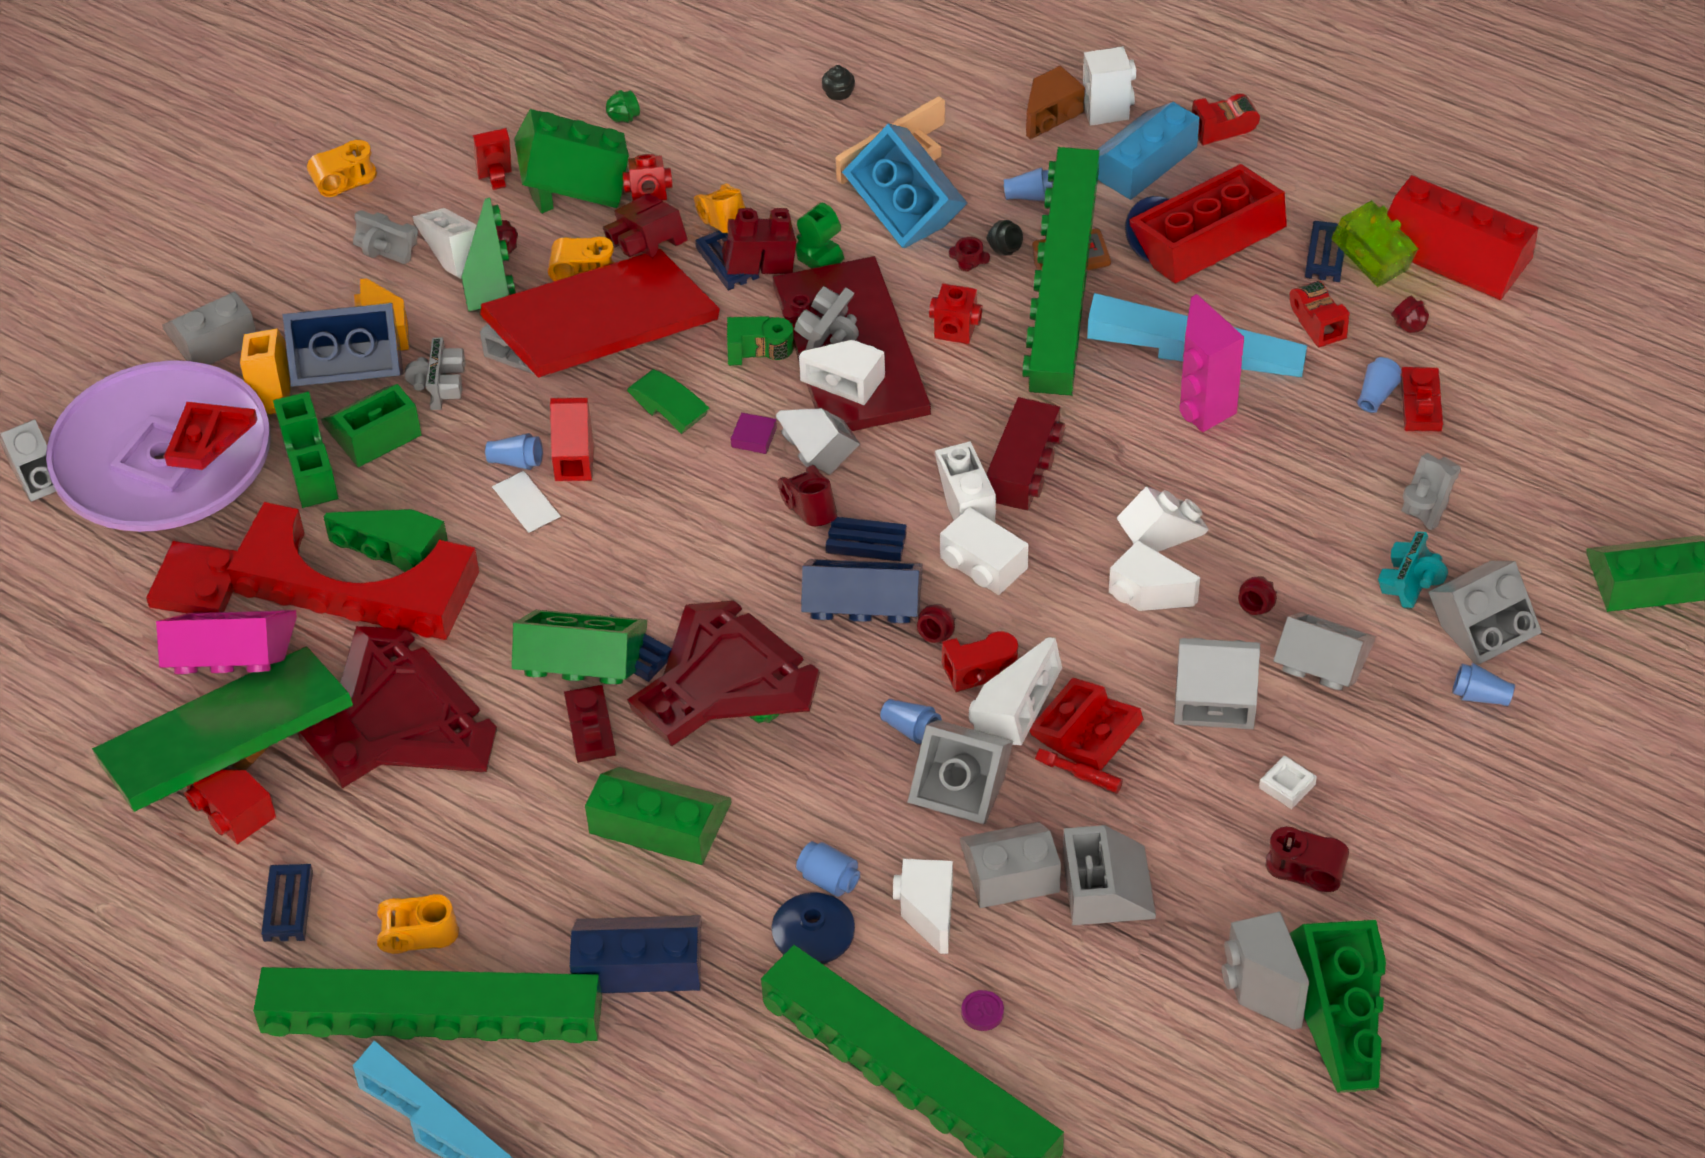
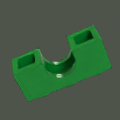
(305, 449)

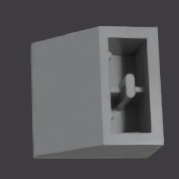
(1486, 610)
(1217, 683)
(1106, 876)

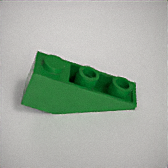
(484, 268)
(387, 535)

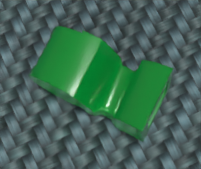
(814, 241)

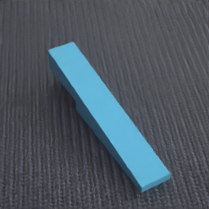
(1147, 326)
(431, 1117)

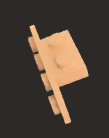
(919, 123)

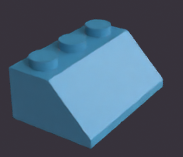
(1147, 148)
(904, 186)

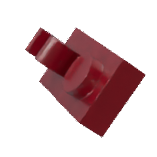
(590, 723)

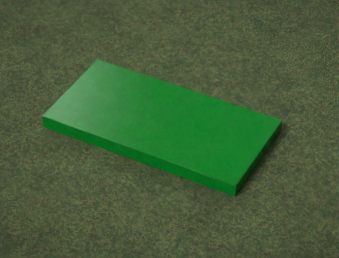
(221, 728)

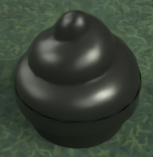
(838, 83)
(1005, 237)

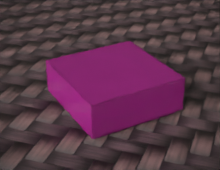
(753, 433)

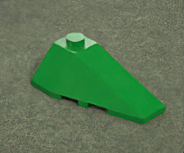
(1344, 998)

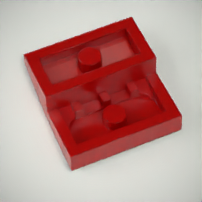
(1086, 724)

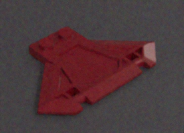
(723, 671)
(399, 713)

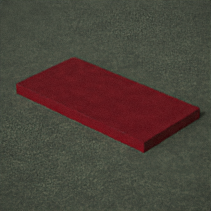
(901, 392)

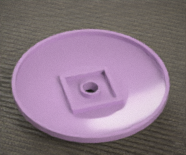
(114, 429)

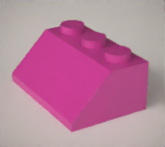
(1210, 367)
(224, 640)

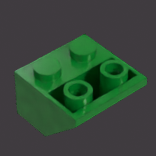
(374, 424)

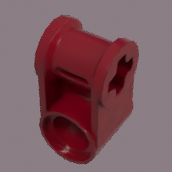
(809, 497)
(1309, 860)

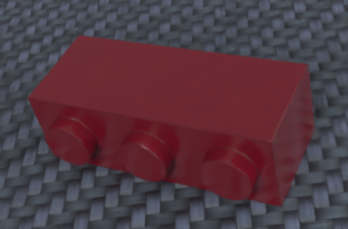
(1025, 452)

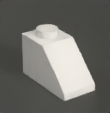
(844, 369)
(1152, 580)
(926, 899)

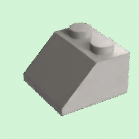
(212, 330)
(1323, 650)
(959, 771)
(1012, 864)
(1266, 969)

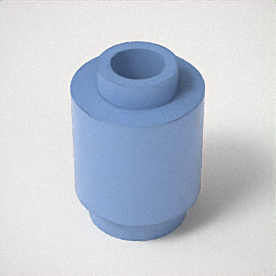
(828, 868)

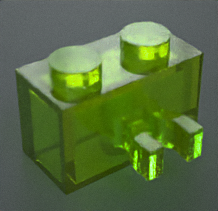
(1375, 243)

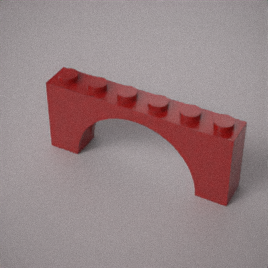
(419, 600)

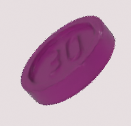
(982, 1010)

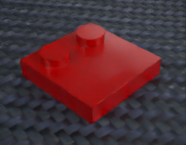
(192, 579)

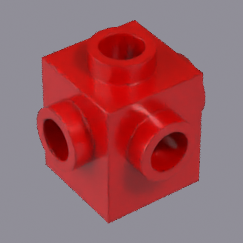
(645, 168)
(955, 313)

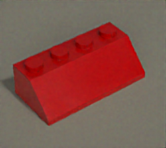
(1210, 222)
(1463, 237)

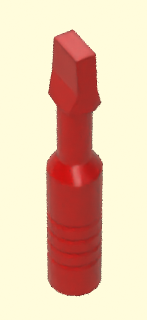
(1081, 771)

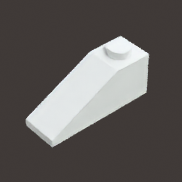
(447, 237)
(1016, 695)

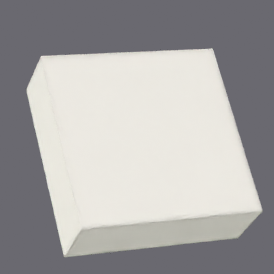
(1287, 782)

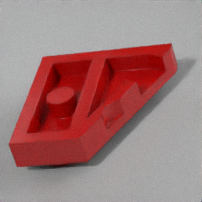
(206, 433)

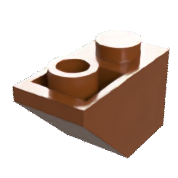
(1053, 100)

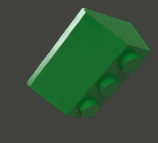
(571, 158)
(1650, 572)
(577, 645)
(655, 814)

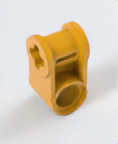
(340, 169)
(719, 206)
(578, 255)
(416, 924)

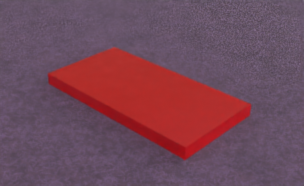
(599, 312)

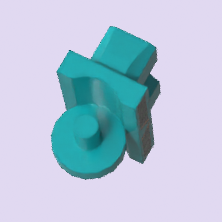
(1416, 570)

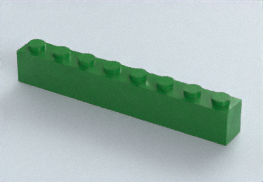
(1063, 271)
(428, 1004)
(906, 1062)

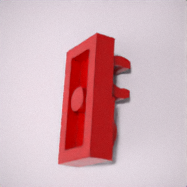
(493, 156)
(1421, 399)

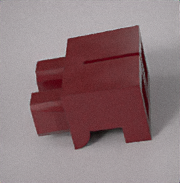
(645, 225)
(760, 243)

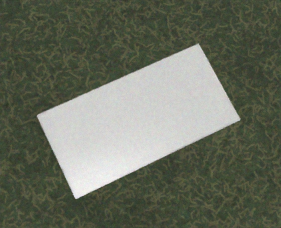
(526, 501)

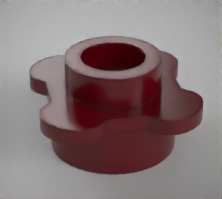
(969, 253)
(796, 304)

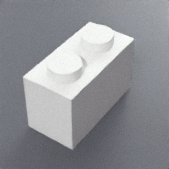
(1108, 85)
(983, 551)

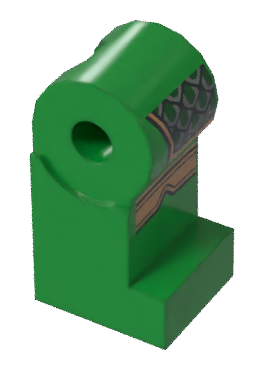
(758, 338)

